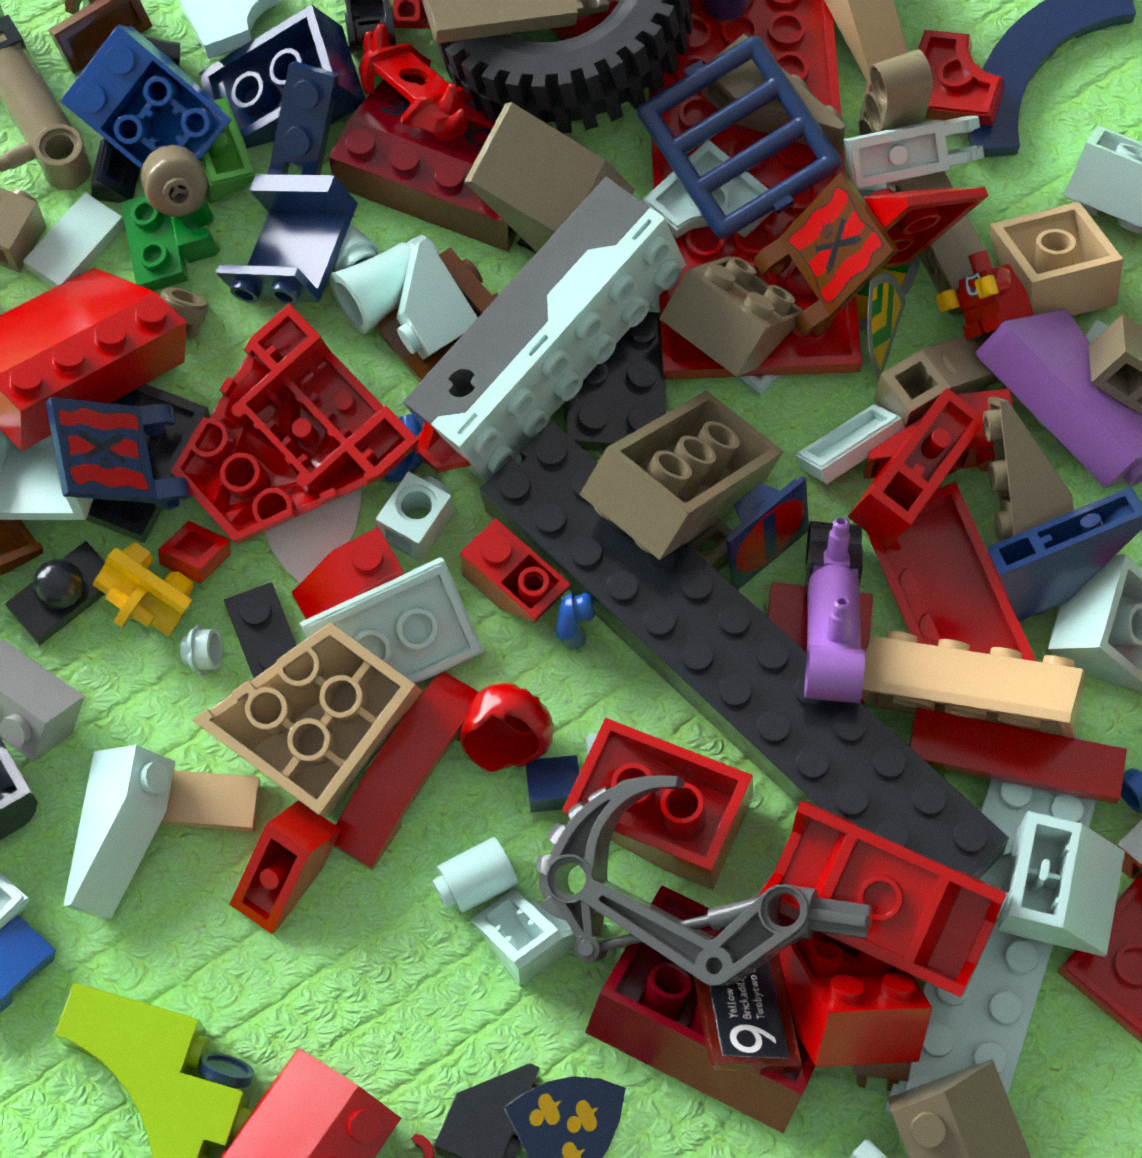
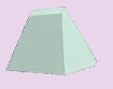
(523, 935)

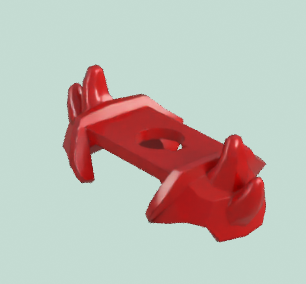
(433, 105)

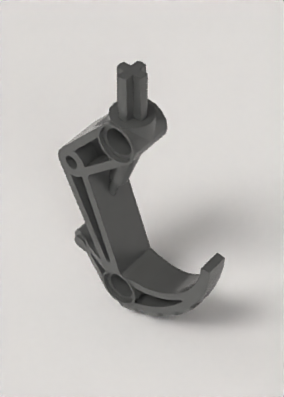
(751, 926)

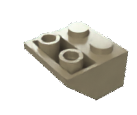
(731, 313)

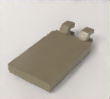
(484, 18)

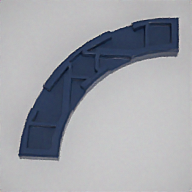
(1028, 47)

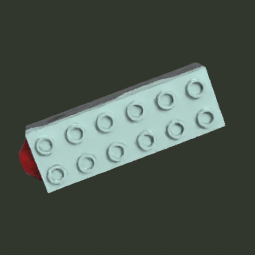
(544, 333)

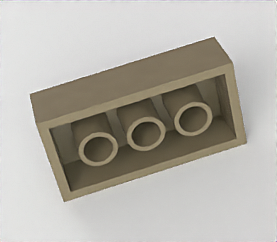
(679, 474)

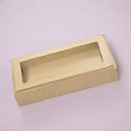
(213, 801)

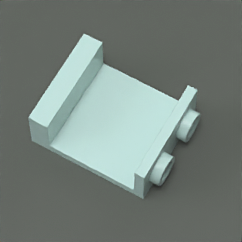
(32, 485)

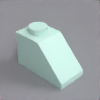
(431, 304)

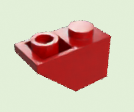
(511, 573)

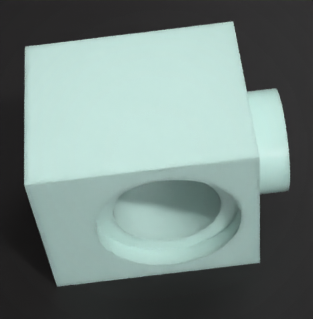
(410, 535)

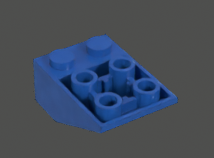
(143, 99)

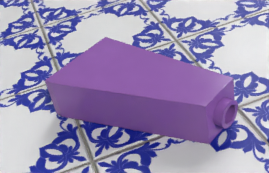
(1049, 371)

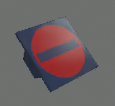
(768, 527)

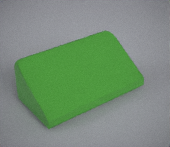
(227, 161)

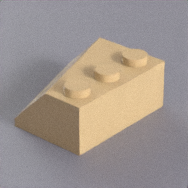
(314, 716)

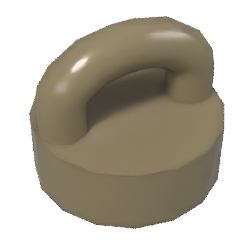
(189, 306)

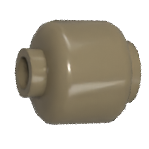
(174, 181)

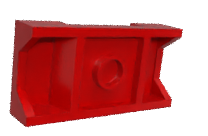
(921, 911)

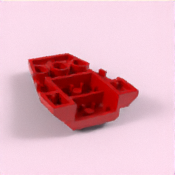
(288, 434)

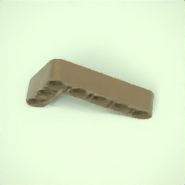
(899, 97)

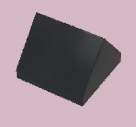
(113, 175)

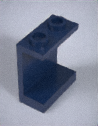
(297, 240)

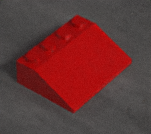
(82, 343)

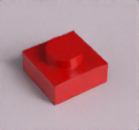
(194, 552)

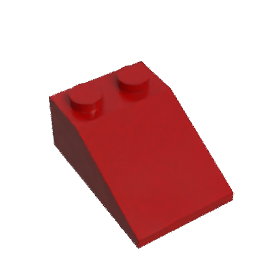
(921, 216)
(672, 828)

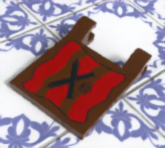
(836, 249)

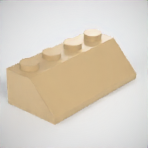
(973, 684)

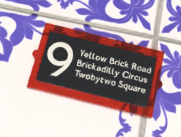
(749, 1022)

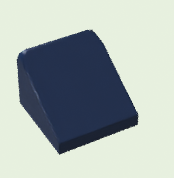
(551, 782)

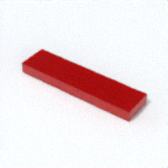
(1018, 755)

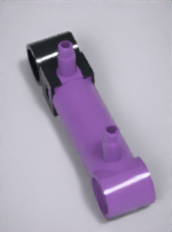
(833, 598)

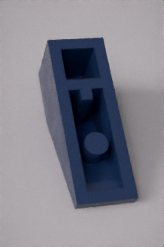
(1063, 554)

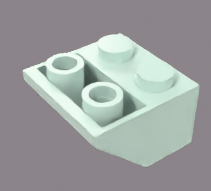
(1061, 884)

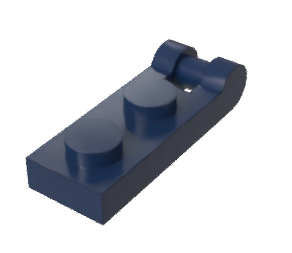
(304, 119)

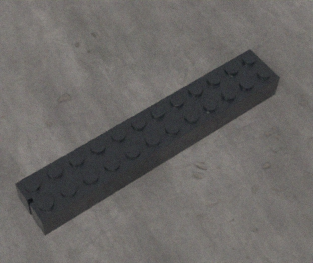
(735, 664)

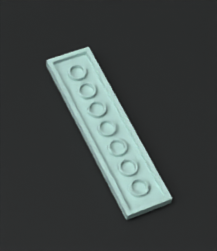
(1003, 991)

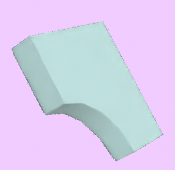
(223, 23)
(678, 208)

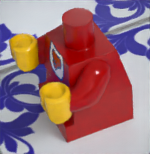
(987, 297)

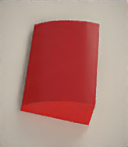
(948, 580)

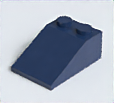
(257, 72)

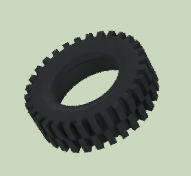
(579, 74)

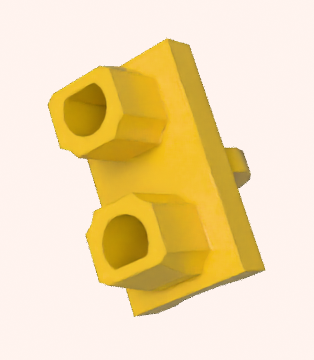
(141, 592)

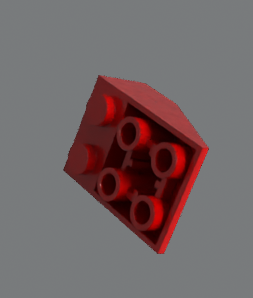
(852, 1004)

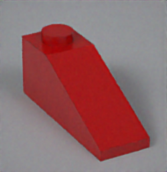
(916, 468)

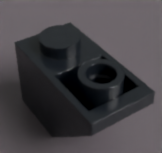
(477, 1118)

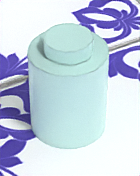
(474, 876)

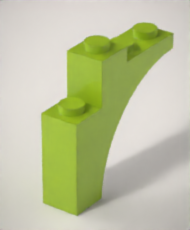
(153, 1060)

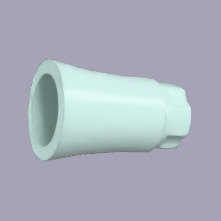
(373, 286)

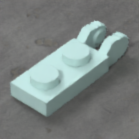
(908, 151)

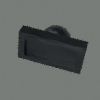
(58, 593)

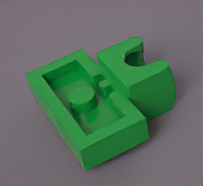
(163, 242)

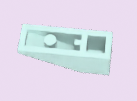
(117, 823)

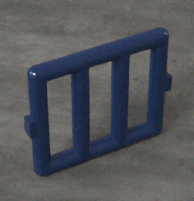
(701, 187)

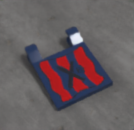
(106, 454)

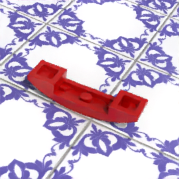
(402, 769)

